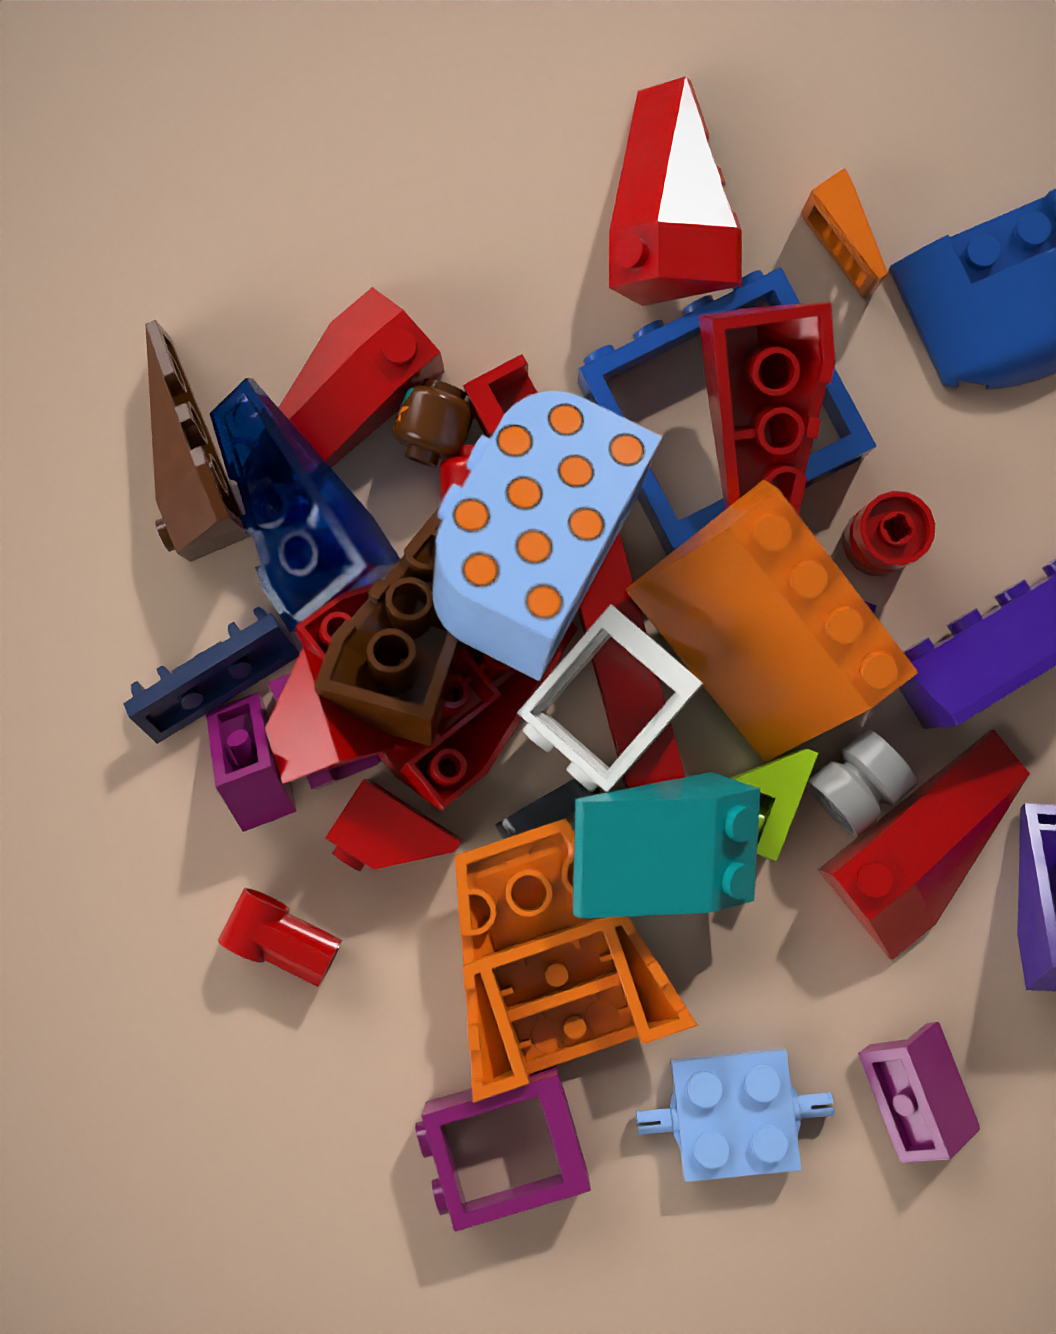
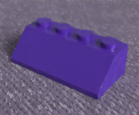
(985, 655)

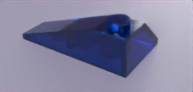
(302, 516)

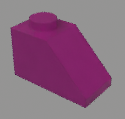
(246, 765)

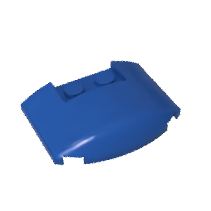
(987, 298)

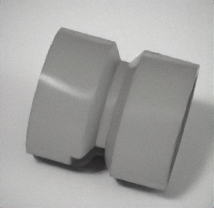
(868, 776)

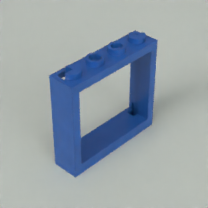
(657, 338)

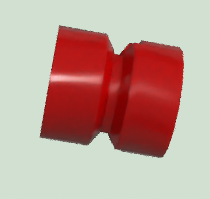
(889, 533)

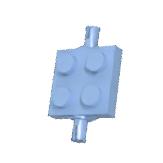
(735, 1114)

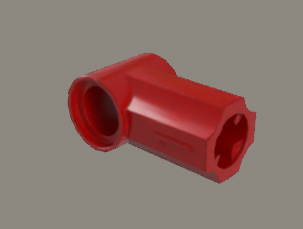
(266, 931)

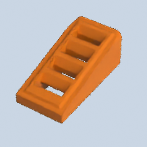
(843, 229)

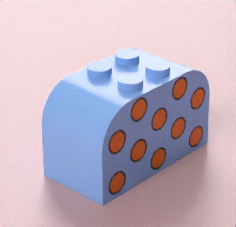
(535, 524)

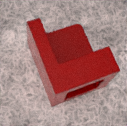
(497, 392)

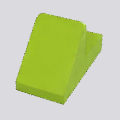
(782, 784)

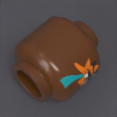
(433, 421)

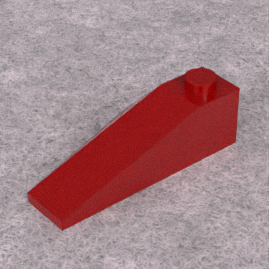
(670, 211)
(359, 375)
(766, 393)
(919, 852)

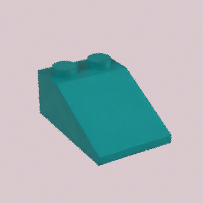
(666, 848)

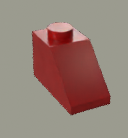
(386, 831)

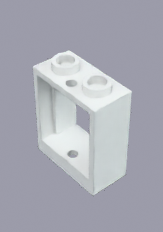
(549, 733)

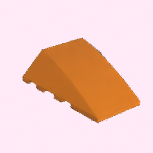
(540, 977)

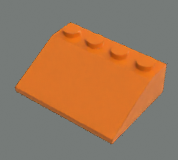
(771, 625)

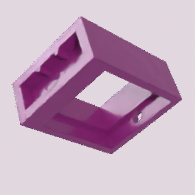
(457, 1106)

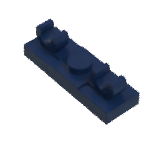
(211, 677)

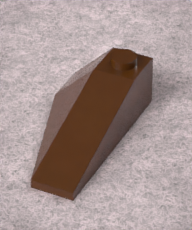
(189, 478)
(394, 654)

